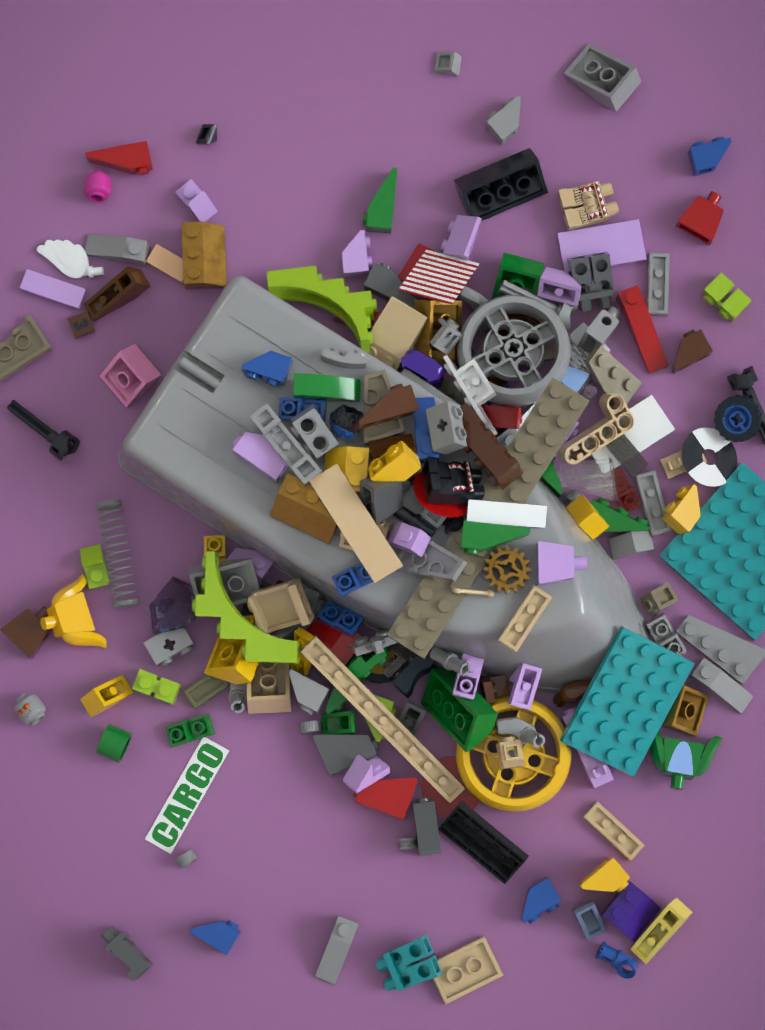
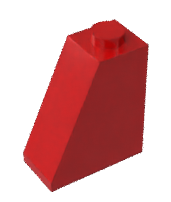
(388, 796)

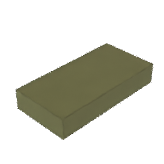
(205, 690)

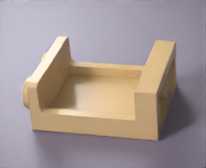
(280, 606)

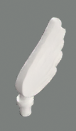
(69, 258)

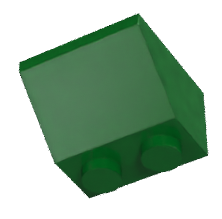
(520, 272)

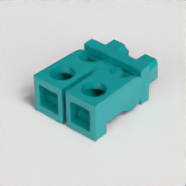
(401, 966)

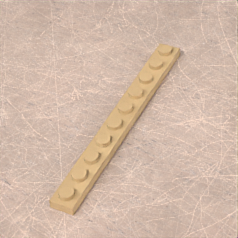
(382, 719)

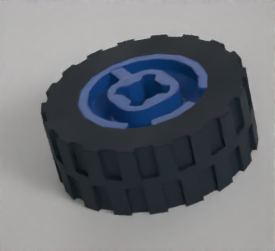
(738, 418)

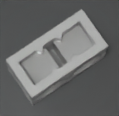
(318, 429)

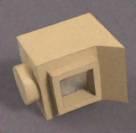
(510, 753)

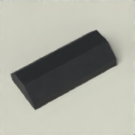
(483, 842)

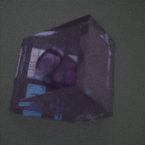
(172, 607)

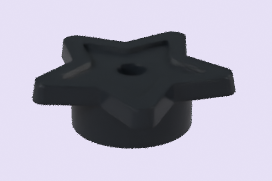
(453, 524)

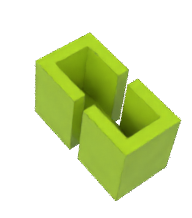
(718, 290)
(149, 684)

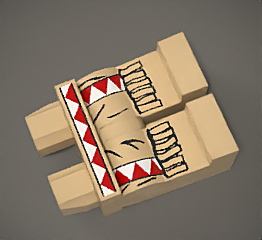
(586, 205)

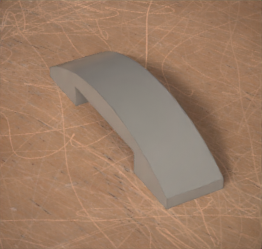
(285, 444)

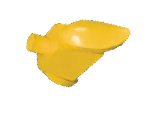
(71, 617)

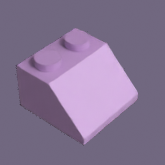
(462, 236)

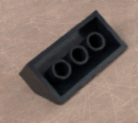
(501, 185)

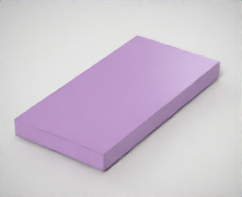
(620, 240)

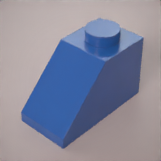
(218, 934)

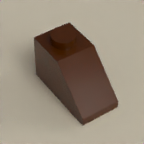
(691, 350)

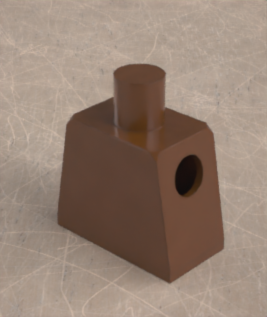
(27, 631)

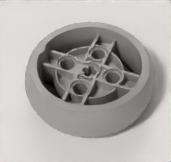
(494, 345)

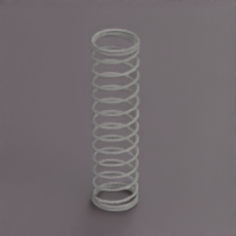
(122, 603)

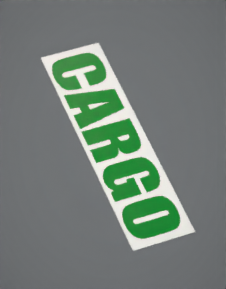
(187, 795)

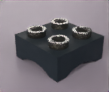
(407, 678)

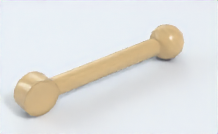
(489, 593)

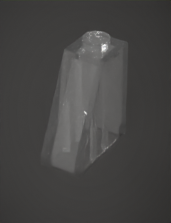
(590, 477)

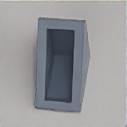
(589, 919)

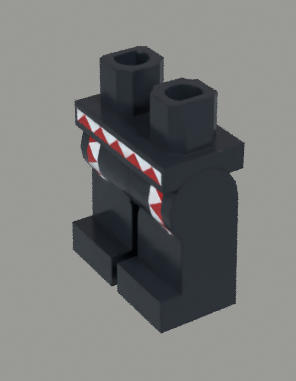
(451, 482)

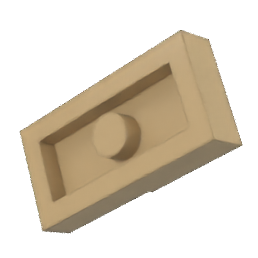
(674, 465)

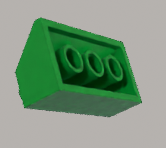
(461, 718)

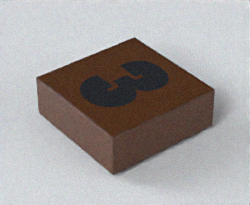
(81, 325)

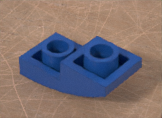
(292, 406)
(351, 579)
(339, 618)

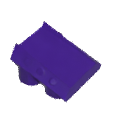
(424, 367)

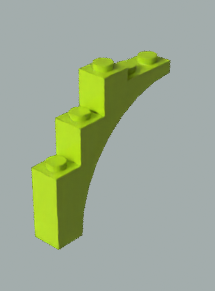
(307, 286)
(216, 603)

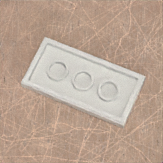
(648, 428)

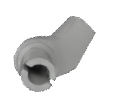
(473, 299)
(237, 696)
(520, 730)

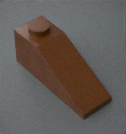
(119, 291)
(396, 404)

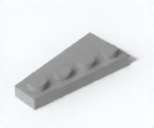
(726, 650)

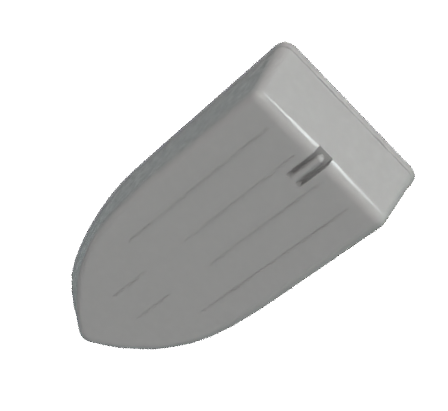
(188, 457)

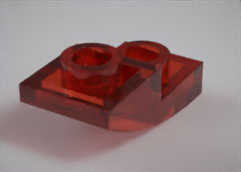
(627, 495)

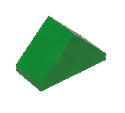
(338, 723)

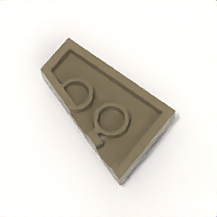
(375, 387)

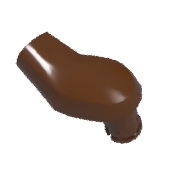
(571, 692)

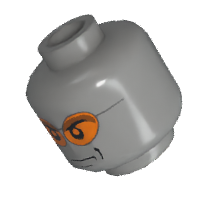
(30, 709)

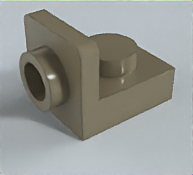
(659, 599)

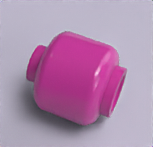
(97, 186)

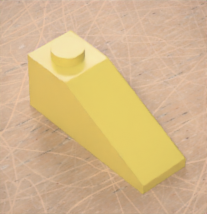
(661, 930)

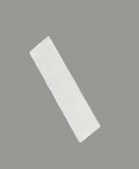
(507, 513)

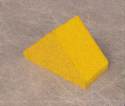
(587, 517)

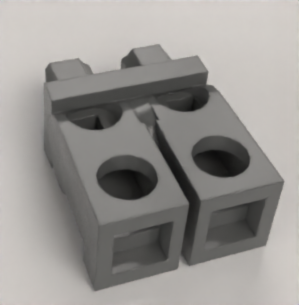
(595, 286)
(127, 951)

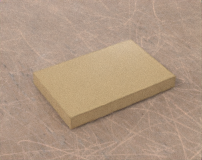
(466, 970)

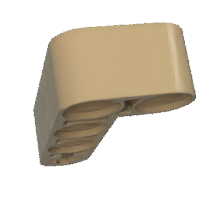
(594, 433)

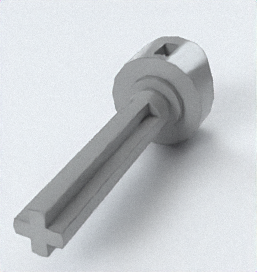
(563, 310)

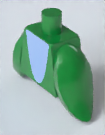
(682, 758)

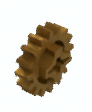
(517, 573)

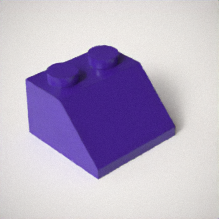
(631, 911)

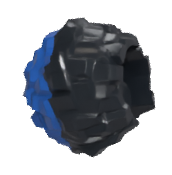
(343, 420)

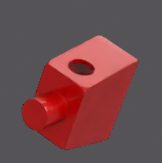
(702, 218)

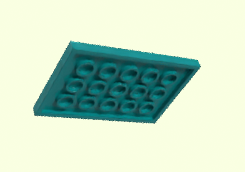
(627, 701)

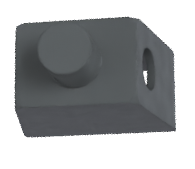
(382, 497)

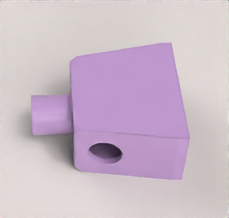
(557, 563)

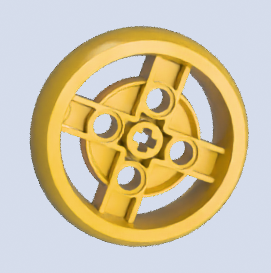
(552, 767)

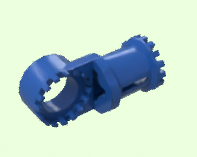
(617, 959)

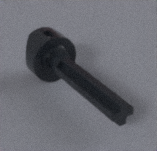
(744, 382)
(60, 442)

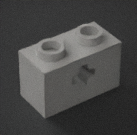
(446, 427)
(163, 656)

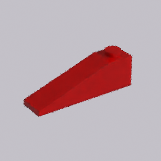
(641, 328)

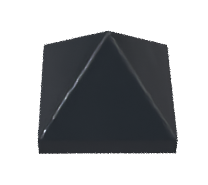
(207, 134)

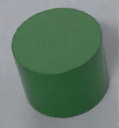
(114, 743)

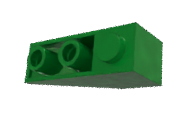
(618, 518)

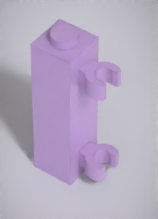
(596, 770)

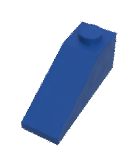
(421, 428)

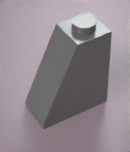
(341, 750)
(426, 827)

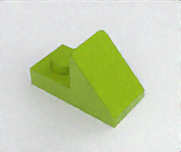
(94, 566)

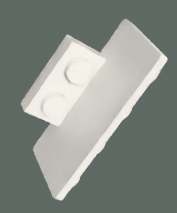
(474, 386)

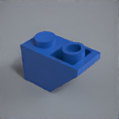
(707, 156)
(270, 367)
(538, 899)

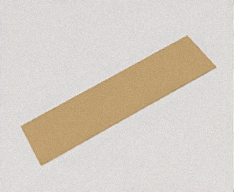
(355, 523)

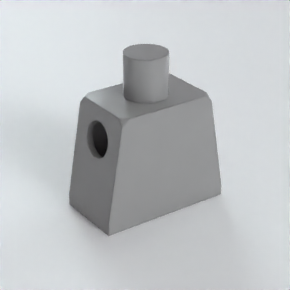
(600, 329)

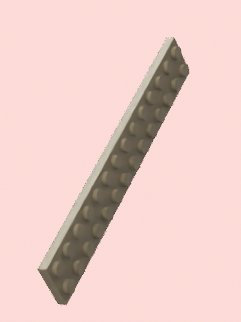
(534, 449)

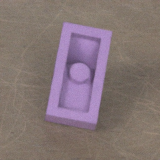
(196, 201)
(525, 685)
(364, 772)

